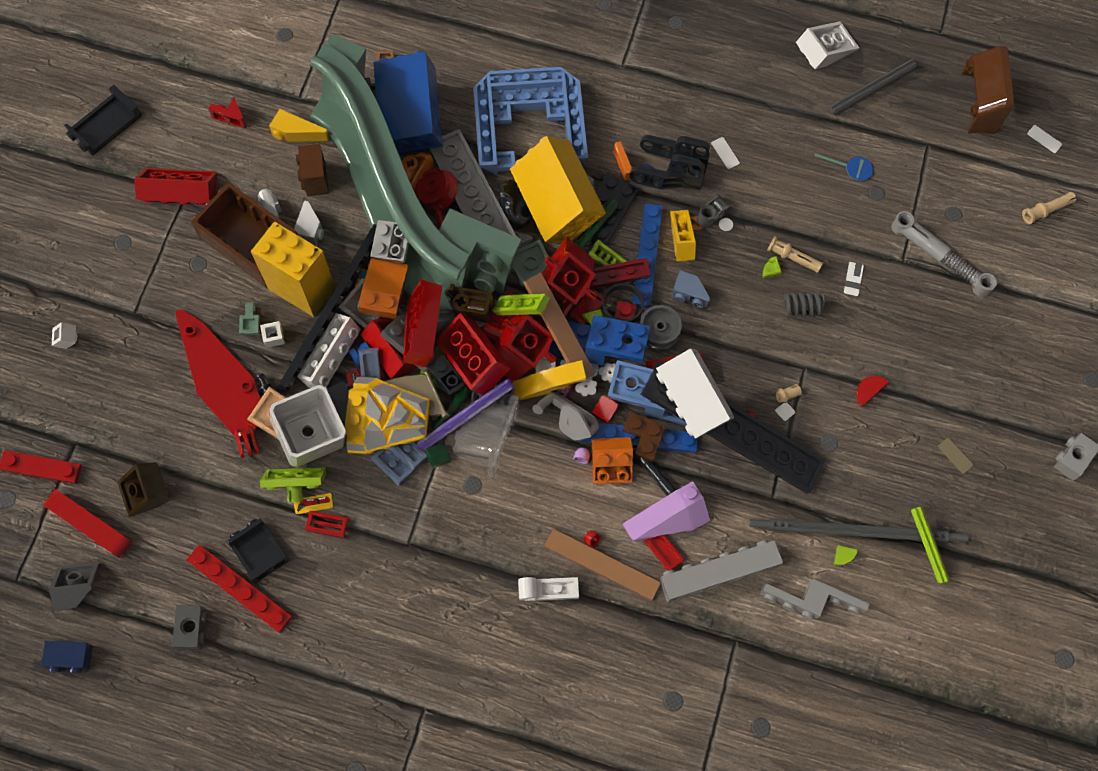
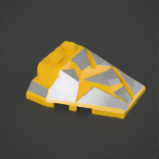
(383, 416)

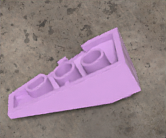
(673, 514)

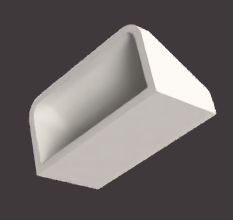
(694, 393)

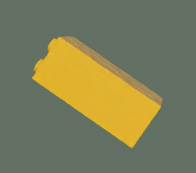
(557, 190)
(294, 269)

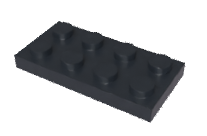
(622, 192)

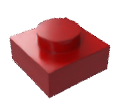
(625, 310)

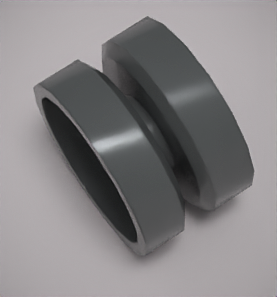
(664, 328)

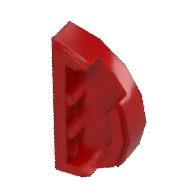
(869, 388)

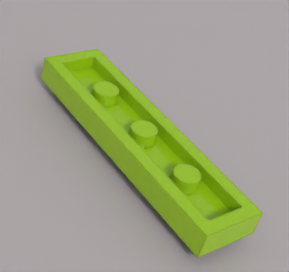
(521, 304)

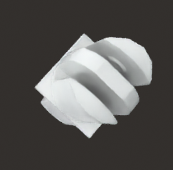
(269, 202)

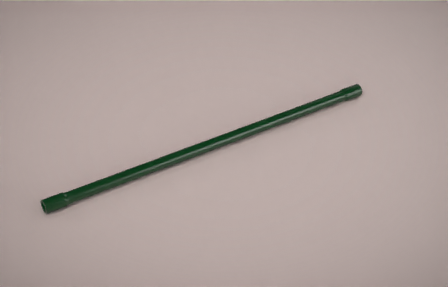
(609, 208)

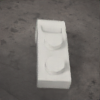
(548, 589)

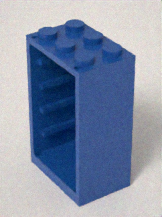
(409, 101)

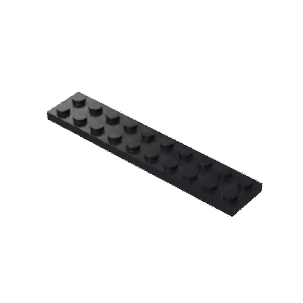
(327, 313)
(752, 440)

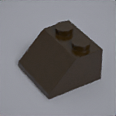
(142, 488)

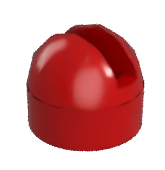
(592, 538)

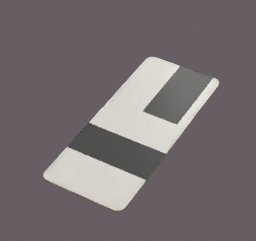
(853, 278)

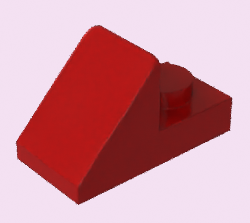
(230, 115)

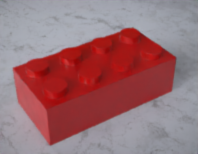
(472, 354)

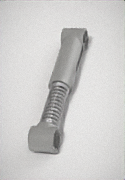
(942, 252)

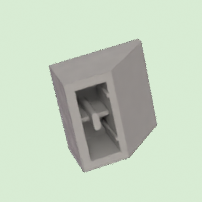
(389, 243)

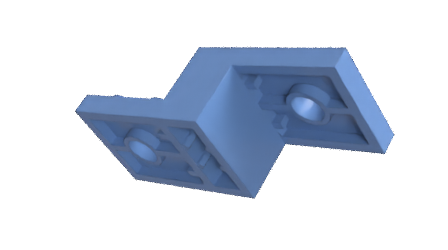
(620, 392)

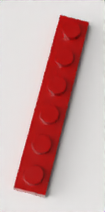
(239, 588)

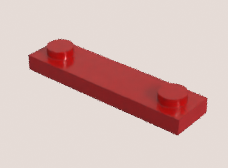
(40, 467)

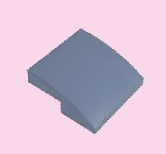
(399, 461)

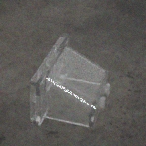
(485, 435)

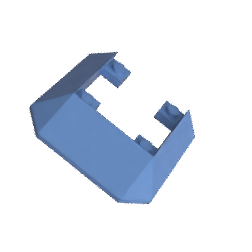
(526, 90)

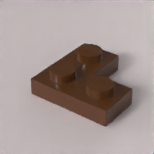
(648, 431)

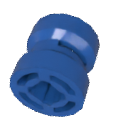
(354, 353)

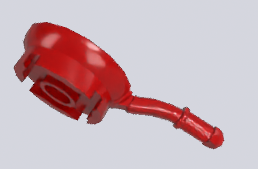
(437, 191)

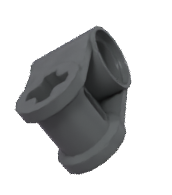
(715, 209)

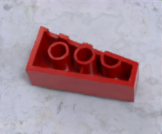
(421, 323)

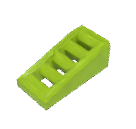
(604, 249)

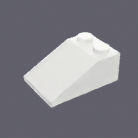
(826, 44)

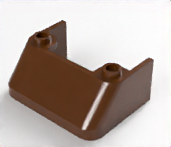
(992, 89)

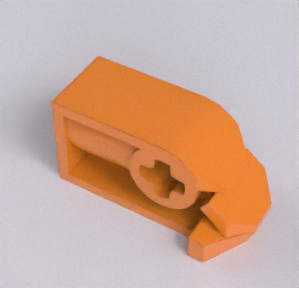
(416, 165)

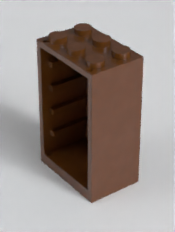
(233, 227)

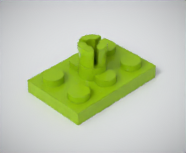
(293, 480)

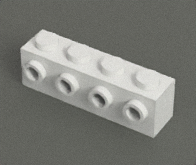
(329, 351)

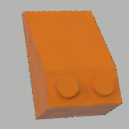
(383, 288)

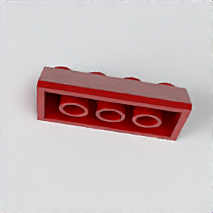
(175, 186)

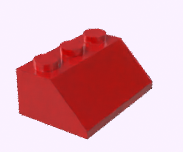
(389, 356)

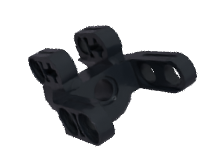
(685, 168)

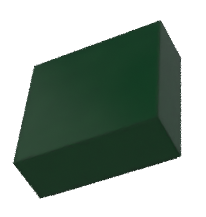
(438, 455)

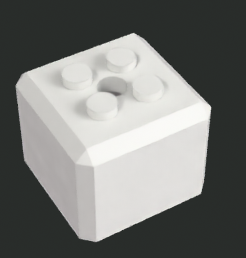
(307, 409)

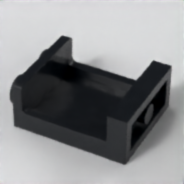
(257, 550)

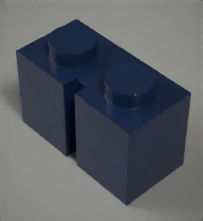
(66, 655)

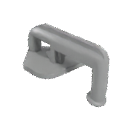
(573, 419)

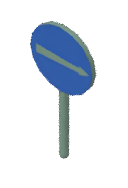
(857, 168)

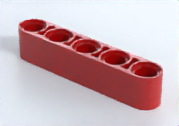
(87, 523)

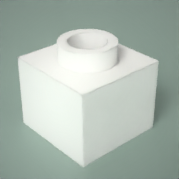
(270, 330)
(64, 335)

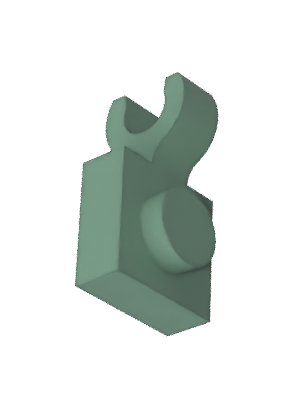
(249, 323)

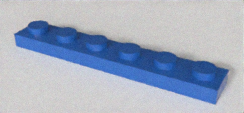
(648, 249)
(670, 441)

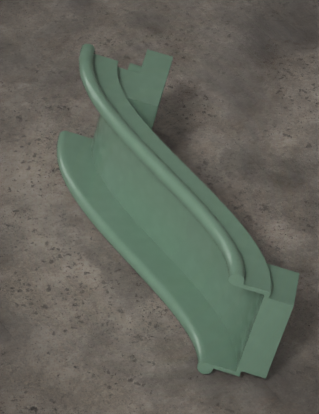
(462, 246)

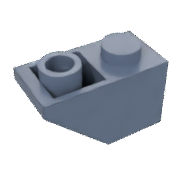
(690, 290)

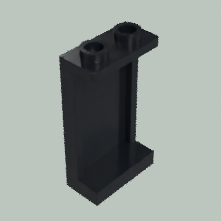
(104, 122)

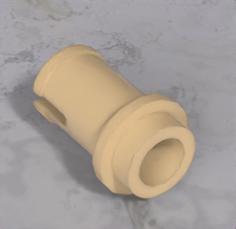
(788, 393)

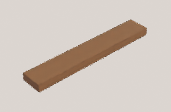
(558, 325)
(602, 564)

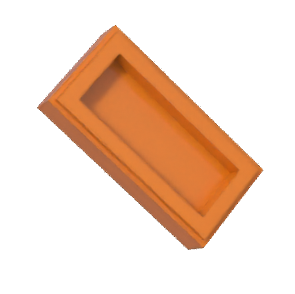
(622, 160)

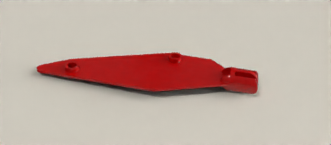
(220, 380)

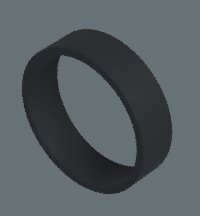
(623, 286)

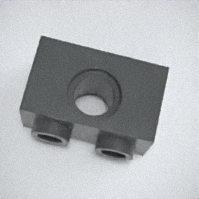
(183, 617)

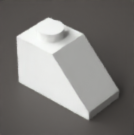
(308, 225)

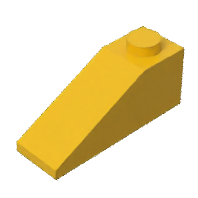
(295, 129)
(683, 235)

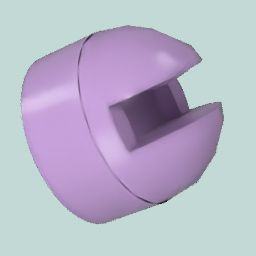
(582, 455)

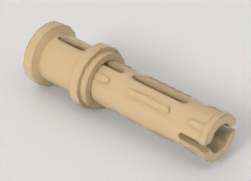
(1042, 210)
(786, 250)

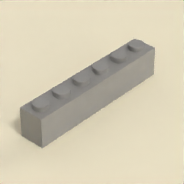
(720, 571)

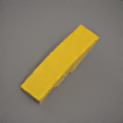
(549, 380)

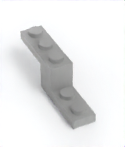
(814, 599)

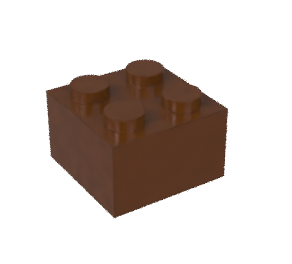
(312, 170)

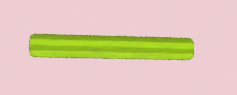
(930, 545)

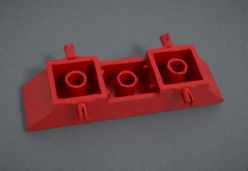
(527, 336)

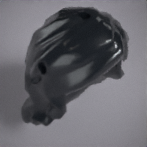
(514, 205)

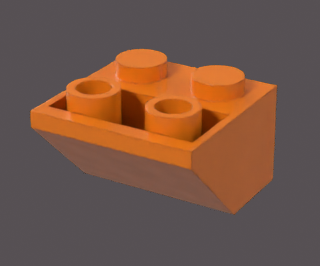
(612, 460)

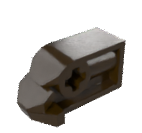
(470, 302)

